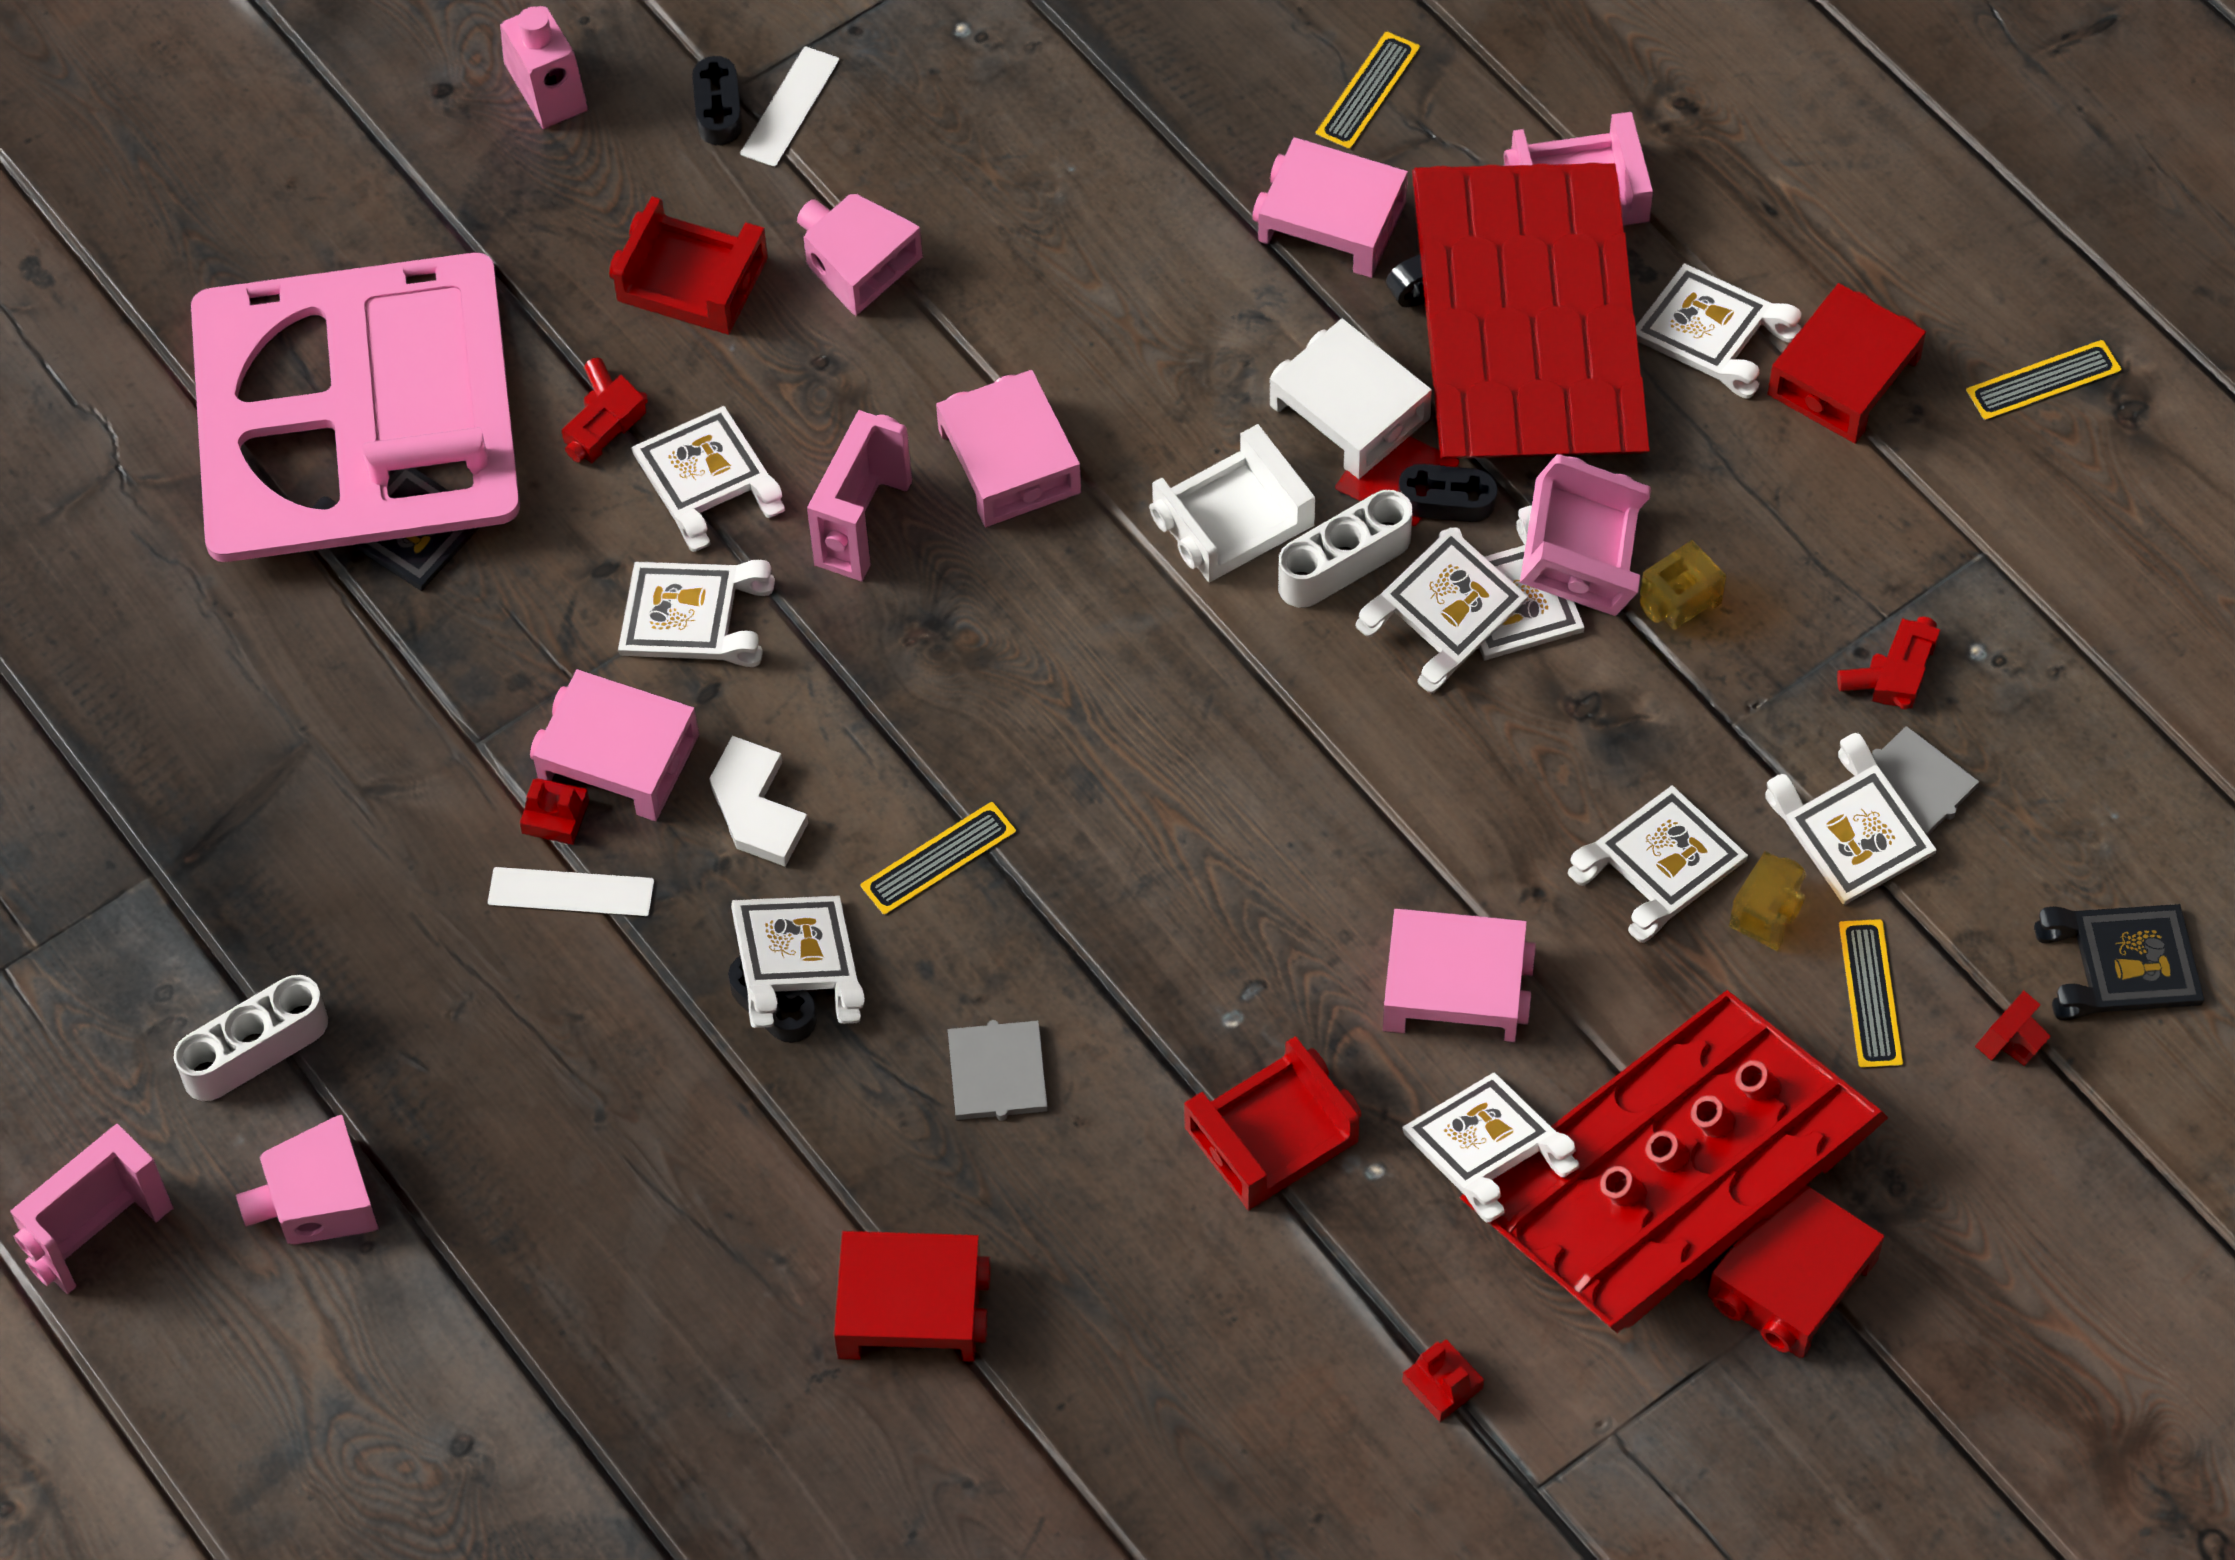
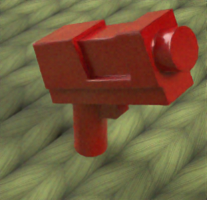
(608, 411)
(1901, 673)

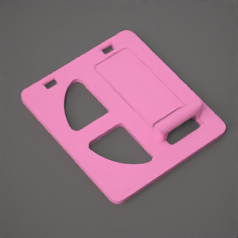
(409, 388)

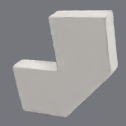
(753, 821)

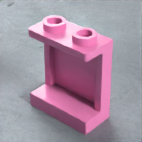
(1617, 147)
(1333, 201)
(1010, 447)
(868, 456)
(1583, 534)
(616, 740)
(1457, 971)
(84, 1200)

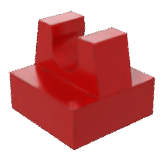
(554, 811)
(2015, 1032)
(1442, 1379)

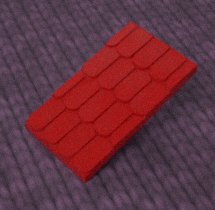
(1529, 311)
(1680, 1160)

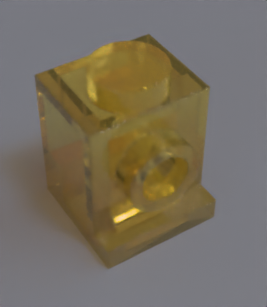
(1681, 586)
(1769, 900)

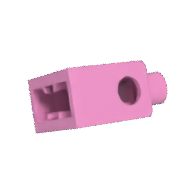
(532, 49)
(858, 248)
(312, 1187)

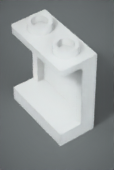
(1352, 395)
(1235, 507)

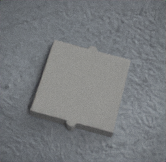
(1924, 778)
(997, 1070)

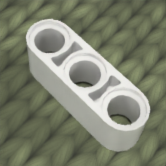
(1335, 568)
(261, 1014)

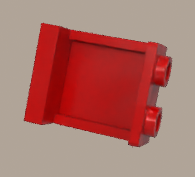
(687, 268)
(1845, 361)
(1274, 1125)
(1794, 1269)
(910, 1292)

